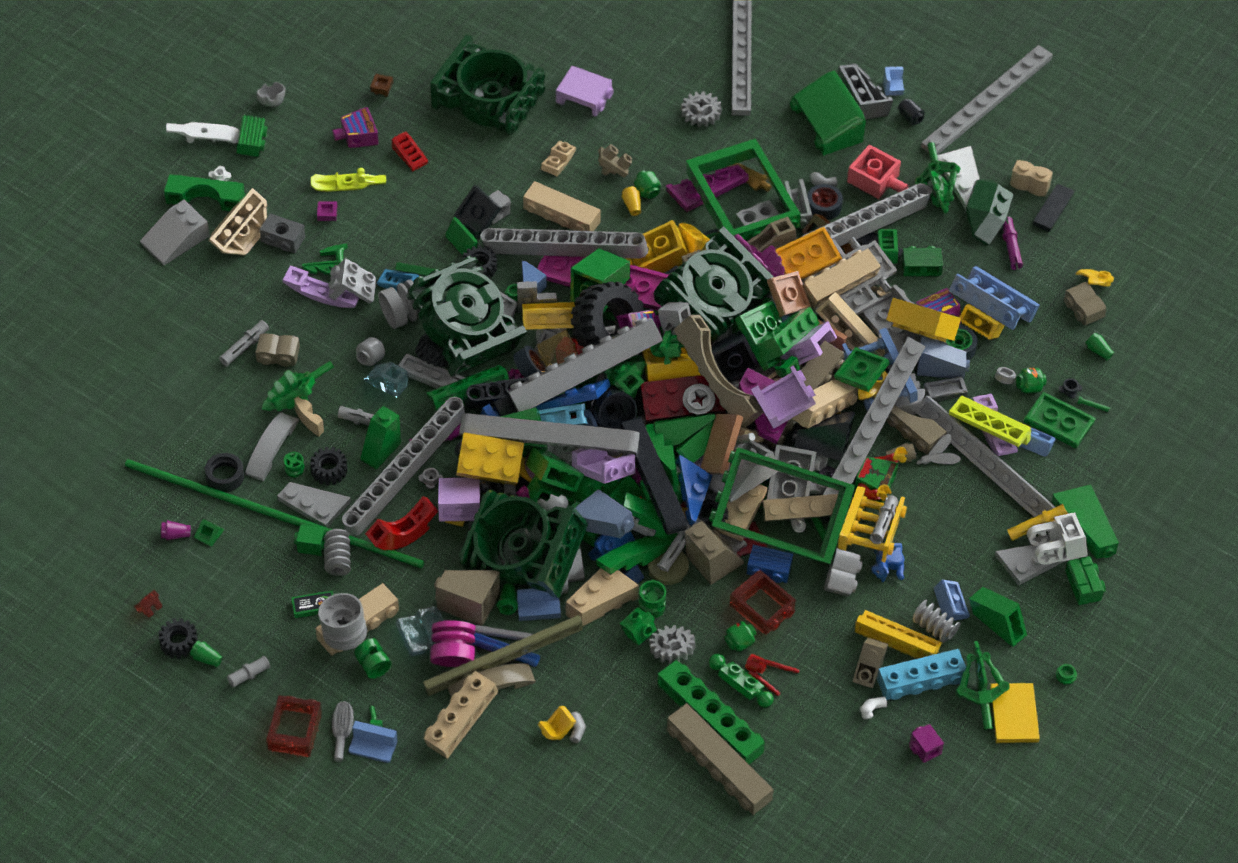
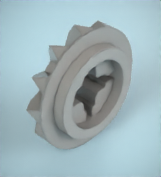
(703, 392)

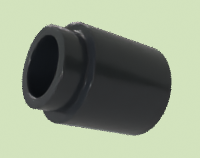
(911, 111)

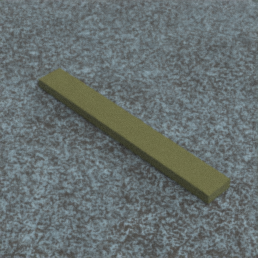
(504, 654)

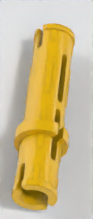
(1046, 516)

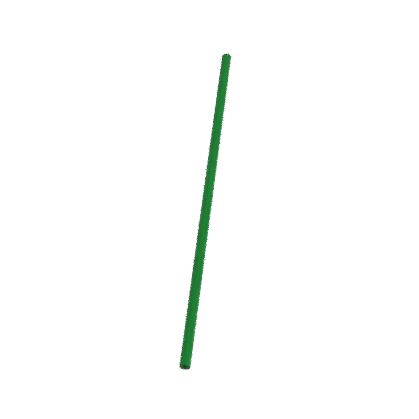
(265, 510)

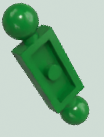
(741, 680)

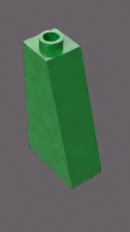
(1093, 521)

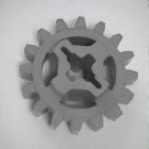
(701, 109)
(672, 644)

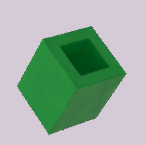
(310, 540)

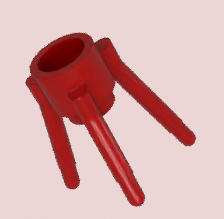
(758, 665)

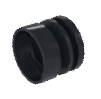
(620, 408)

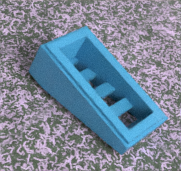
(401, 276)

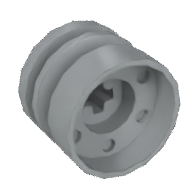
(396, 306)
(342, 621)

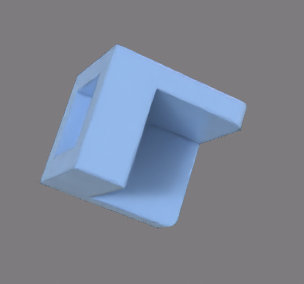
(893, 81)

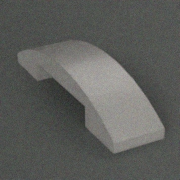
(269, 444)

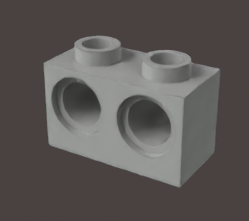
(756, 213)

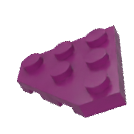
(763, 426)

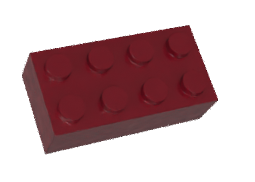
(665, 398)

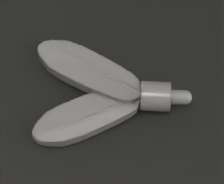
(936, 455)

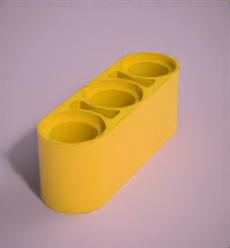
(692, 237)

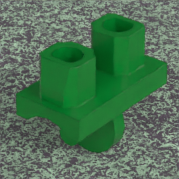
(669, 347)

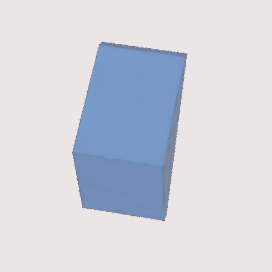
(532, 274)

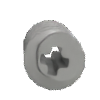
(337, 552)
(934, 622)

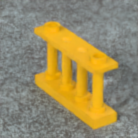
(547, 315)
(856, 513)

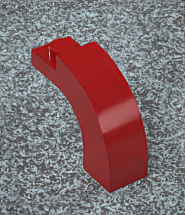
(405, 530)

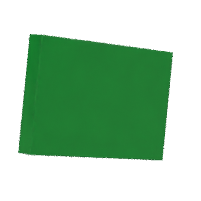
(1059, 420)

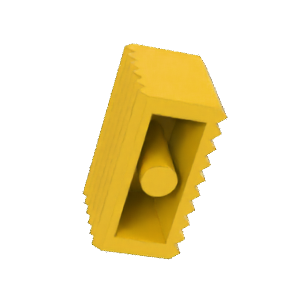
(981, 322)

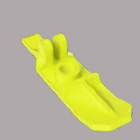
(339, 182)

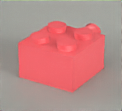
(875, 172)

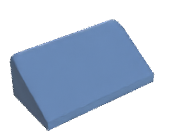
(1039, 443)
(951, 600)

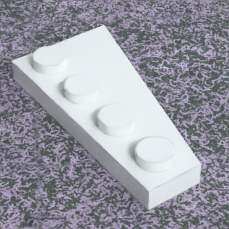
(967, 175)

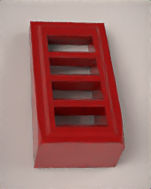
(403, 141)

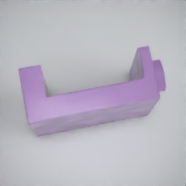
(585, 89)
(809, 346)
(785, 397)
(602, 466)
(458, 499)

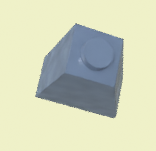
(941, 360)
(605, 515)

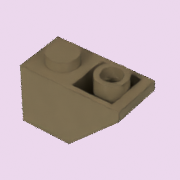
(870, 662)

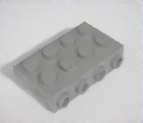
(878, 313)

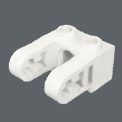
(1063, 536)

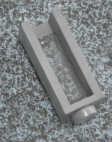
(801, 201)

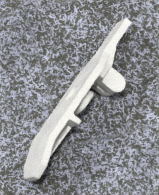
(213, 131)

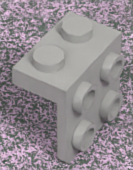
(351, 278)

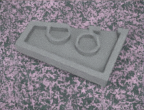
(1022, 563)

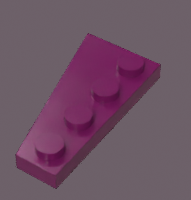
(719, 183)

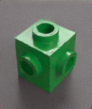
(627, 377)
(638, 626)

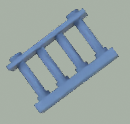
(994, 297)
(886, 343)

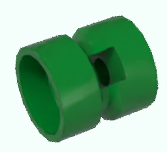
(652, 598)
(372, 658)

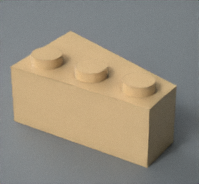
(601, 595)

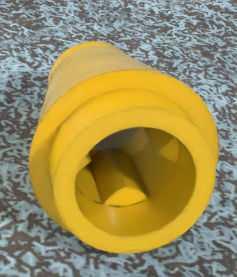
(631, 198)

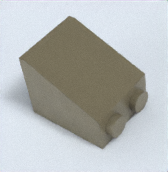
(710, 552)
(468, 593)

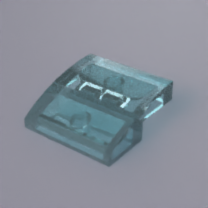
(417, 630)

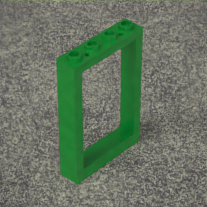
(728, 157)
(836, 521)

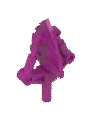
(768, 258)

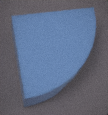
(590, 419)

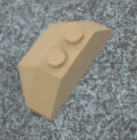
(241, 226)

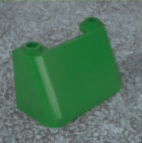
(831, 113)

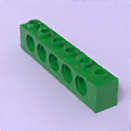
(739, 729)

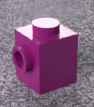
(926, 743)

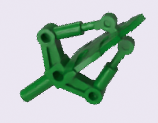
(940, 185)
(292, 386)
(983, 696)

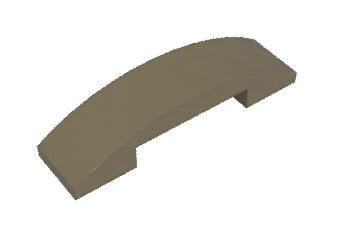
(503, 676)

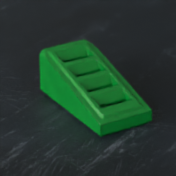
(888, 243)

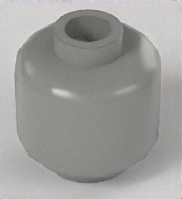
(370, 351)

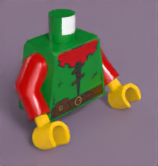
(879, 473)

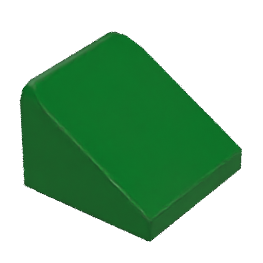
(208, 532)

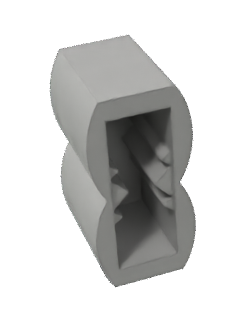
(842, 573)

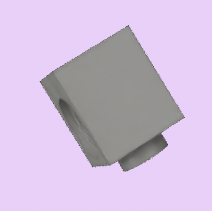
(504, 202)

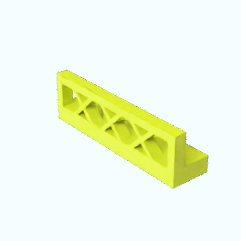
(991, 421)

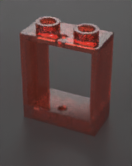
(749, 588)
(294, 744)

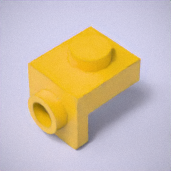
(557, 724)

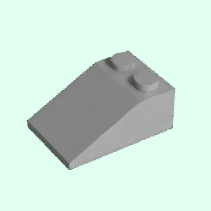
(175, 233)
(789, 486)

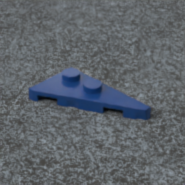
(575, 395)
(693, 487)

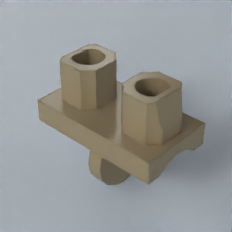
(611, 163)

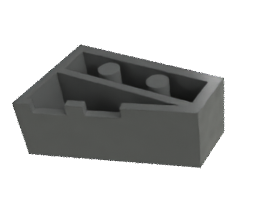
(865, 93)

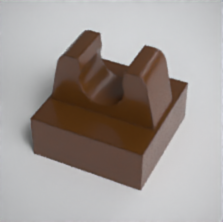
(381, 85)

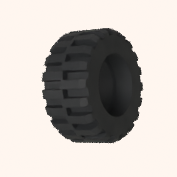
(589, 309)

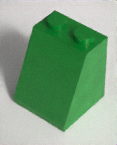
(598, 269)

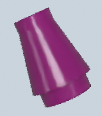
(174, 530)

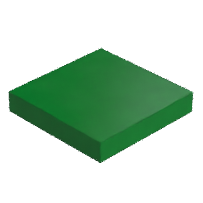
(861, 369)

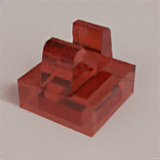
(149, 600)

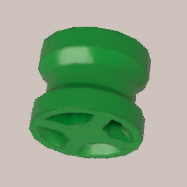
(290, 460)

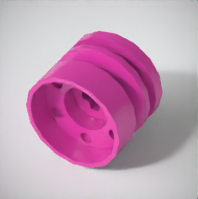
(453, 643)

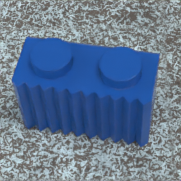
(772, 562)

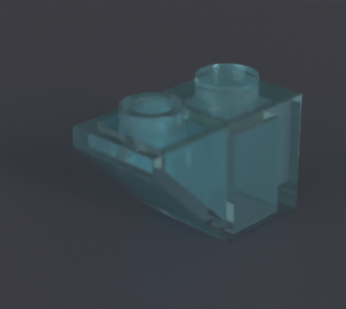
(388, 378)

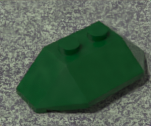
(987, 209)

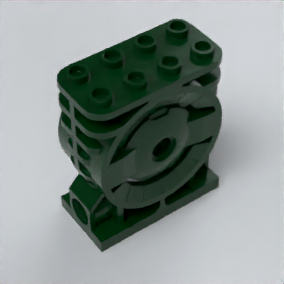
(491, 80)
(727, 266)
(461, 340)
(513, 520)

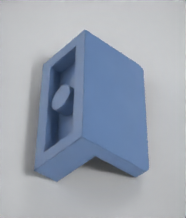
(537, 605)
(373, 742)

